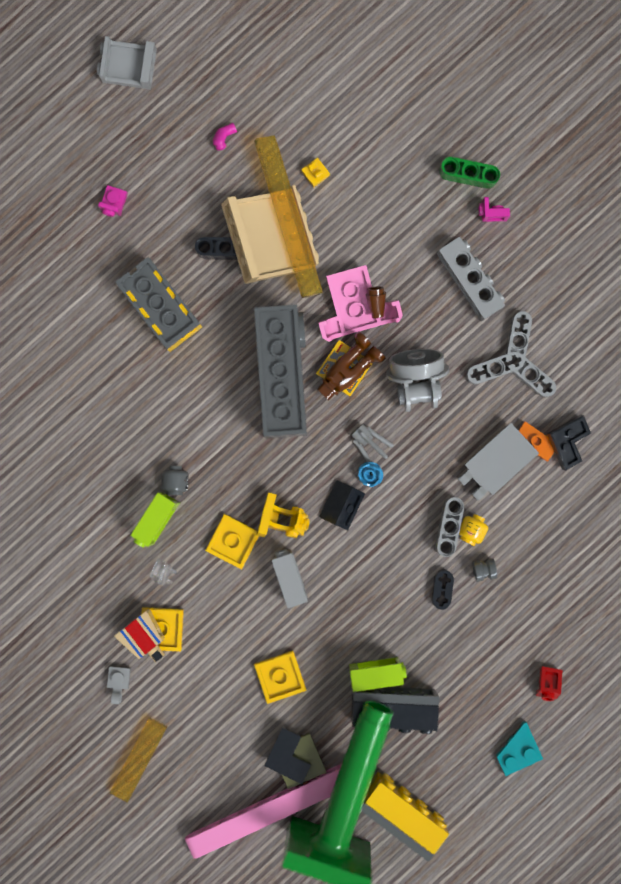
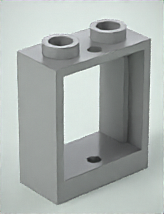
(289, 578)

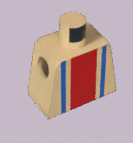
(143, 637)

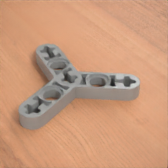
(517, 352)

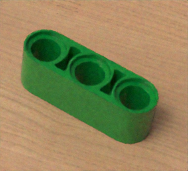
(479, 170)

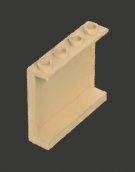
(259, 236)

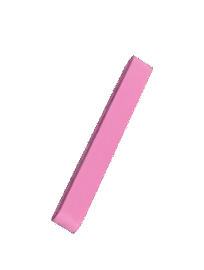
(261, 814)

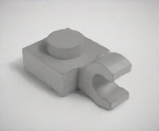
(118, 680)

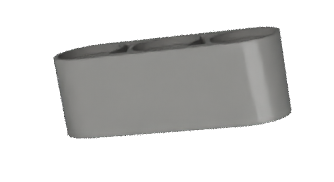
(456, 518)

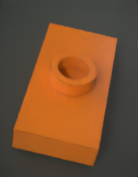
(537, 440)

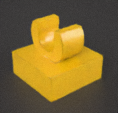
(315, 172)

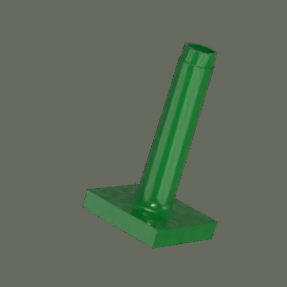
(329, 849)

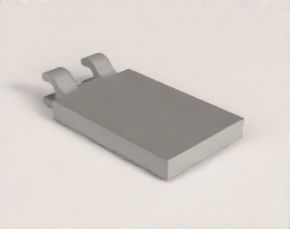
(498, 461)

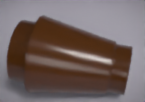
(376, 301)

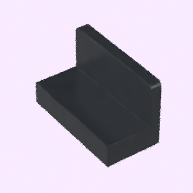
(342, 505)

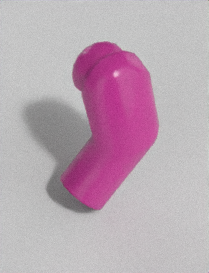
(221, 134)

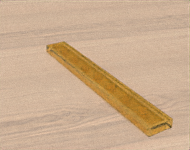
(288, 216)

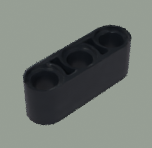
(215, 245)

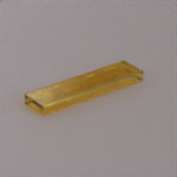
(138, 760)

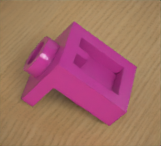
(113, 201)
(495, 214)

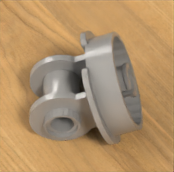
(417, 365)

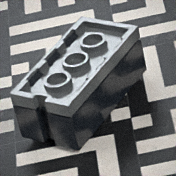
(411, 707)

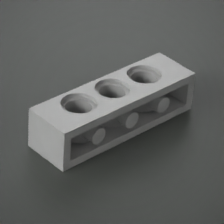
(470, 290)

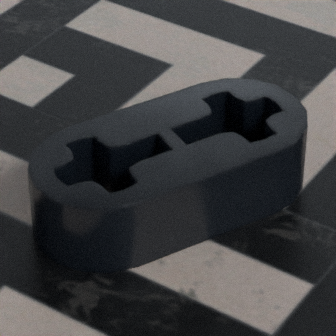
(437, 588)

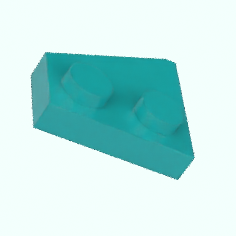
(519, 751)

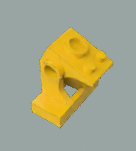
(298, 522)

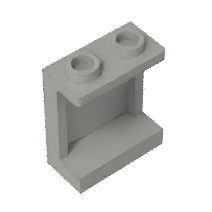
(127, 63)

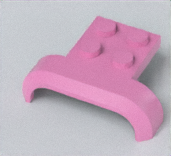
(351, 305)

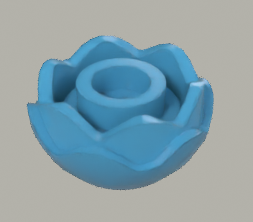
(366, 478)

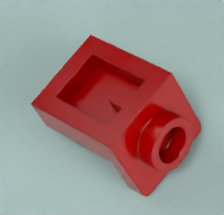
(549, 683)

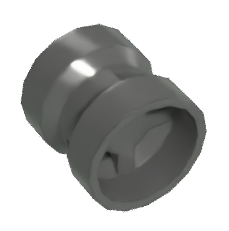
(483, 570)

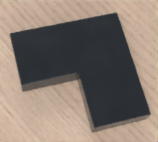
(564, 439)
(282, 758)

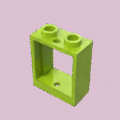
(154, 520)
(377, 674)

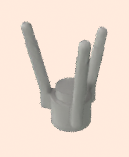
(364, 436)

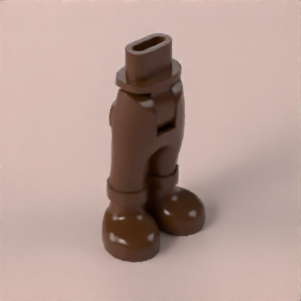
(341, 376)

